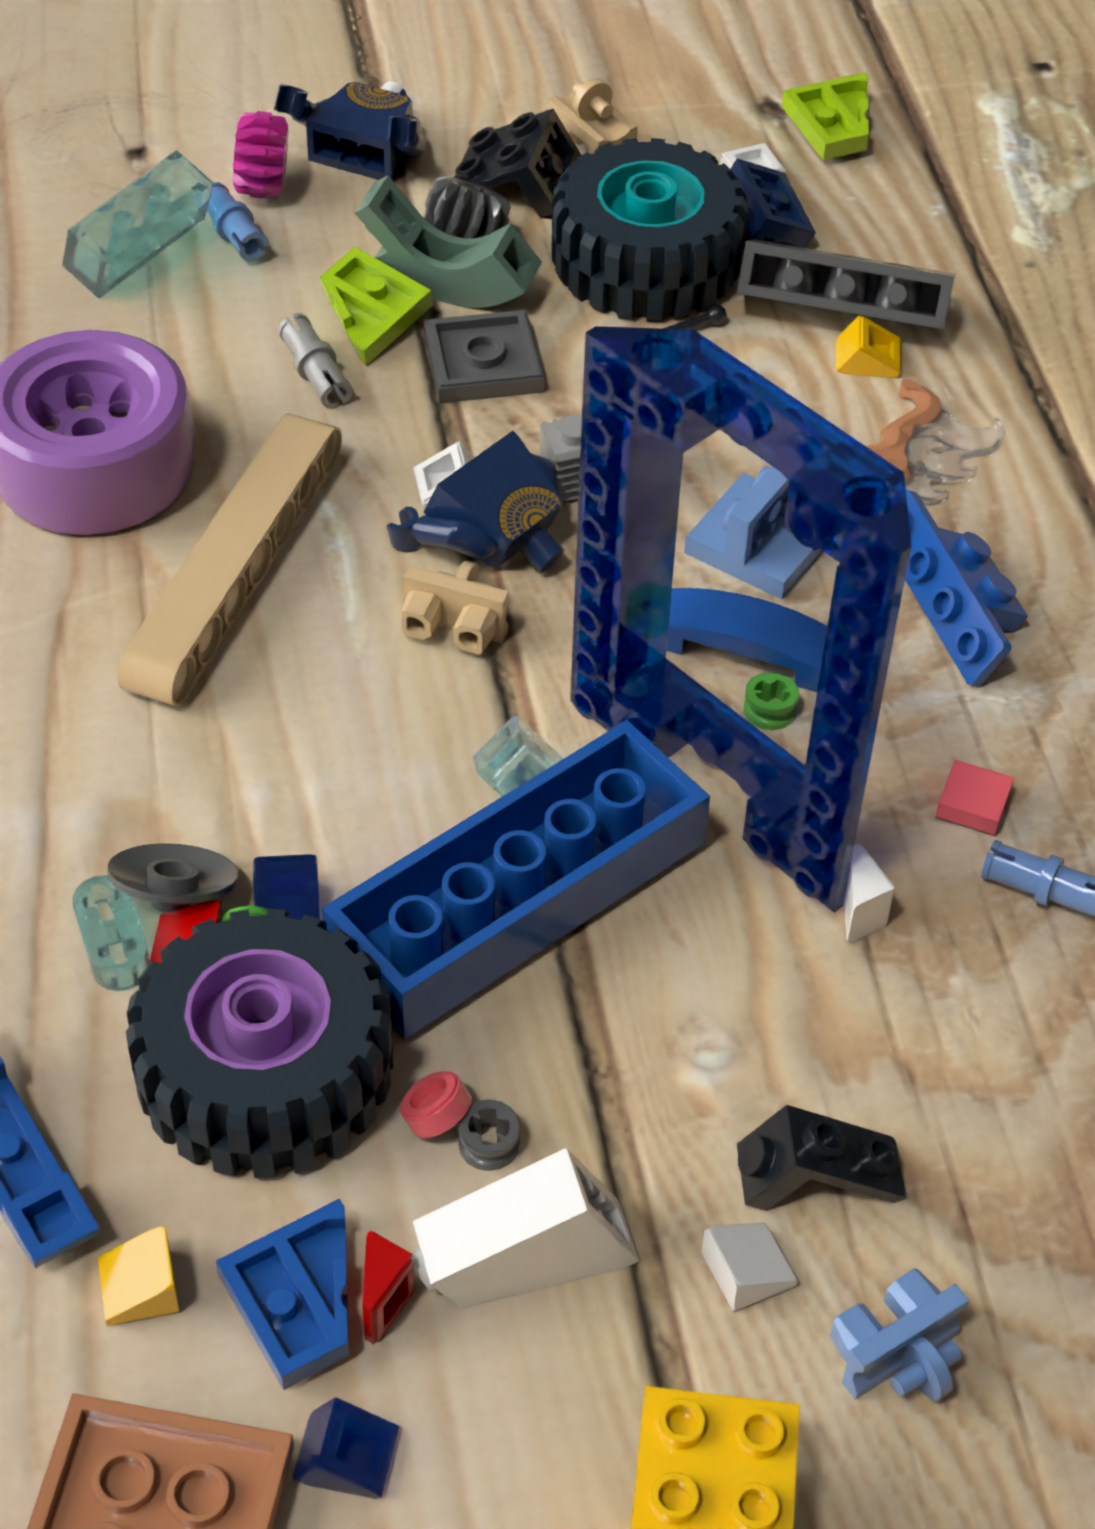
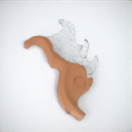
(933, 443)

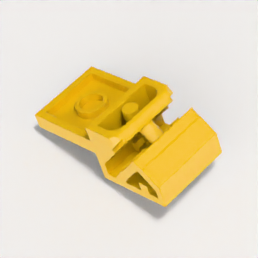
(715, 1462)

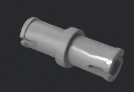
(315, 361)

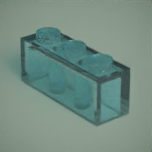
(137, 224)

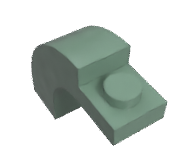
(454, 268)

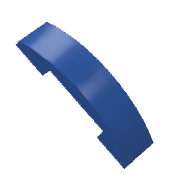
(748, 629)
(35, 1194)

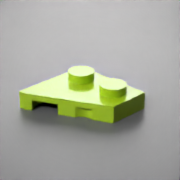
(831, 114)
(372, 301)

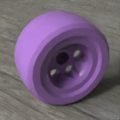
(95, 467)

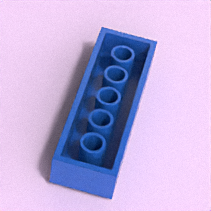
(521, 873)

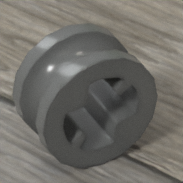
(494, 1155)

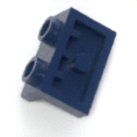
(772, 206)

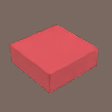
(974, 797)

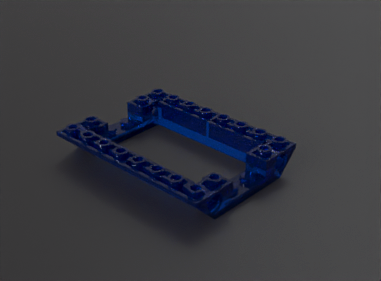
(642, 408)

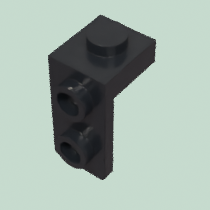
(807, 1146)

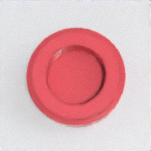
(435, 1104)

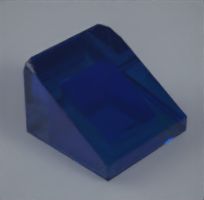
(287, 884)
(346, 1450)

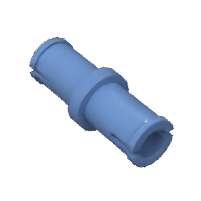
(235, 223)
(1041, 877)

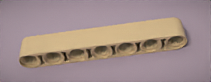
(229, 561)

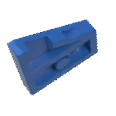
(295, 1293)

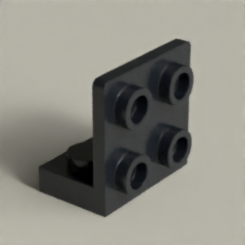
(530, 149)

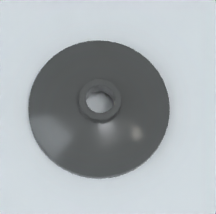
(172, 874)

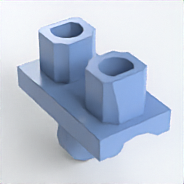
(911, 1349)

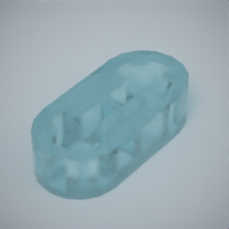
(99, 935)

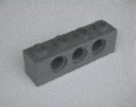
(846, 283)

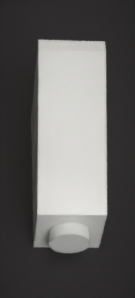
(524, 1234)

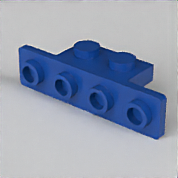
(961, 593)

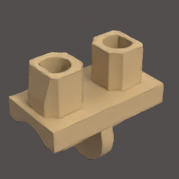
(591, 116)
(455, 603)

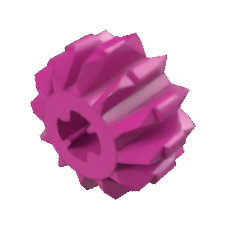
(260, 154)

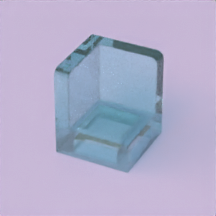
(513, 756)

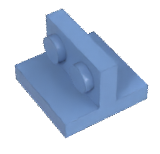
(747, 535)

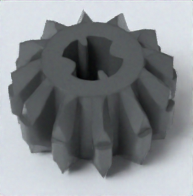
(465, 208)

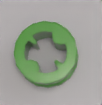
(772, 713)

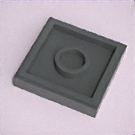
(483, 356)

